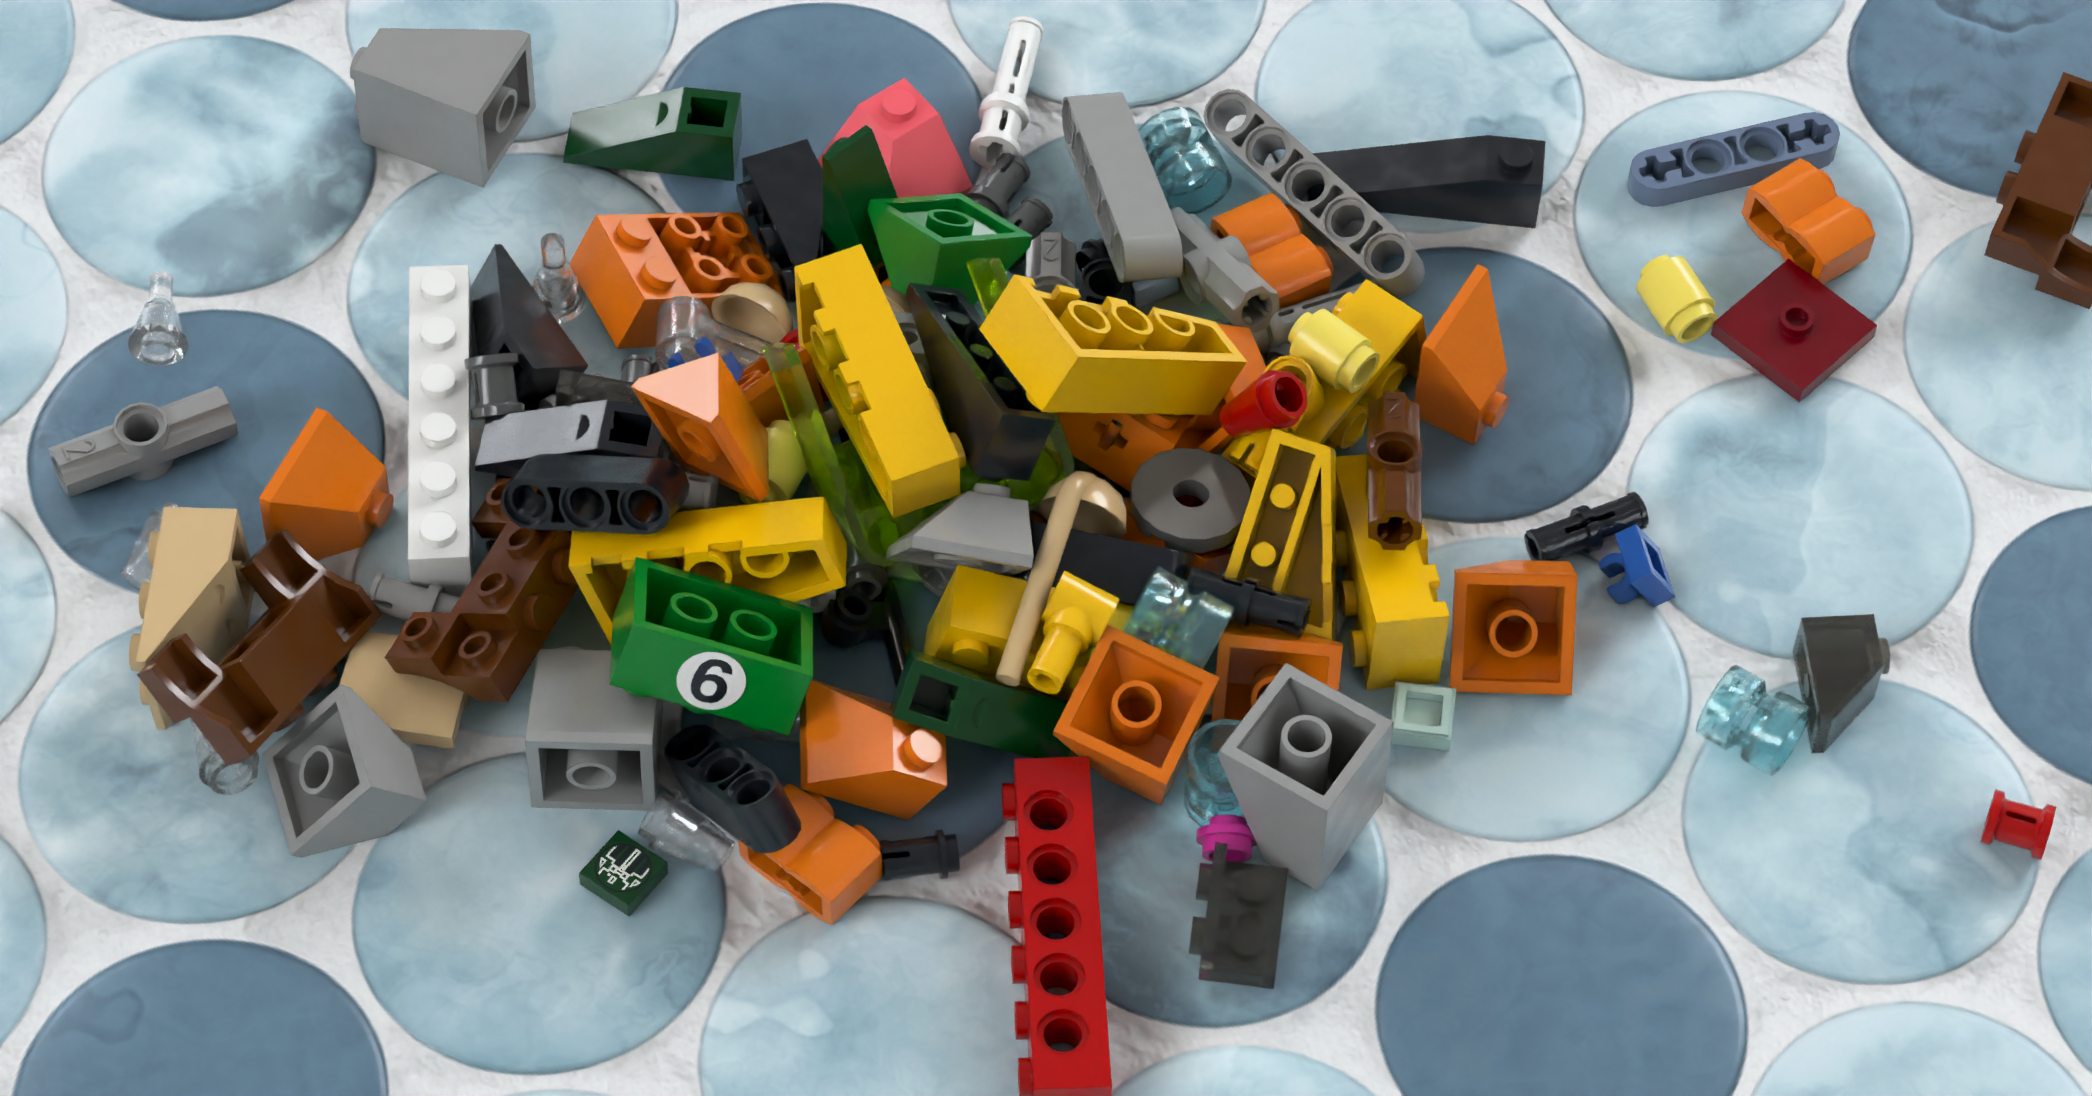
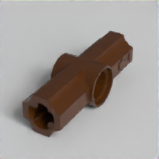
(1394, 471)

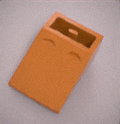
(644, 259)

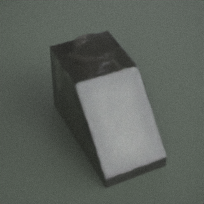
(1837, 671)

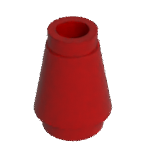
(1267, 403)

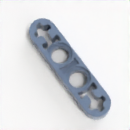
(1729, 151)

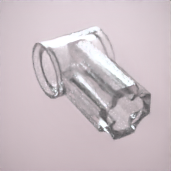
(687, 319)

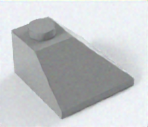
(972, 530)
(341, 776)

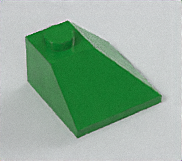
(936, 236)

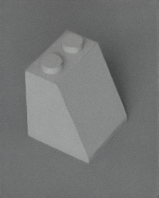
(445, 96)
(588, 738)
(1307, 772)

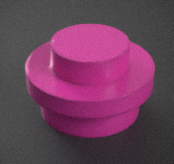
(1229, 830)

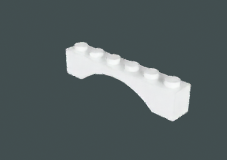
(440, 428)

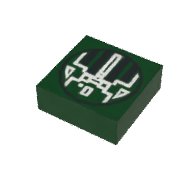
(623, 873)

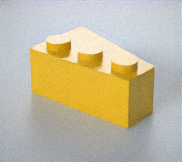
(1291, 528)

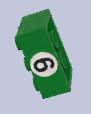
(712, 647)

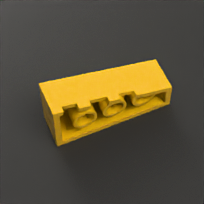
(1395, 334)
(1109, 354)
(875, 382)
(766, 547)
(1386, 592)
(976, 621)

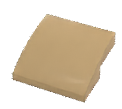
(411, 705)

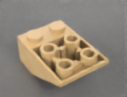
(192, 589)

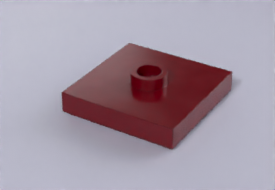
(1793, 330)

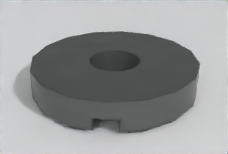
(1192, 474)

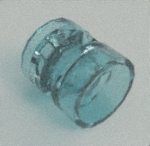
(1185, 160)
(1176, 619)
(1772, 729)
(1206, 784)

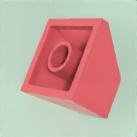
(911, 142)

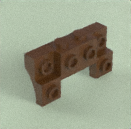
(2049, 196)
(500, 615)
(275, 663)

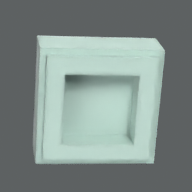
(1422, 715)

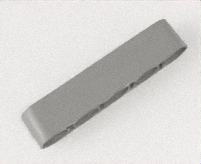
(1299, 172)
(1122, 187)

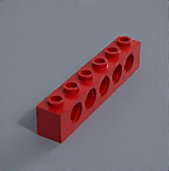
(1058, 795)

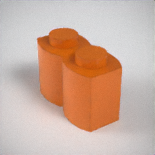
(1808, 222)
(1278, 248)
(826, 863)

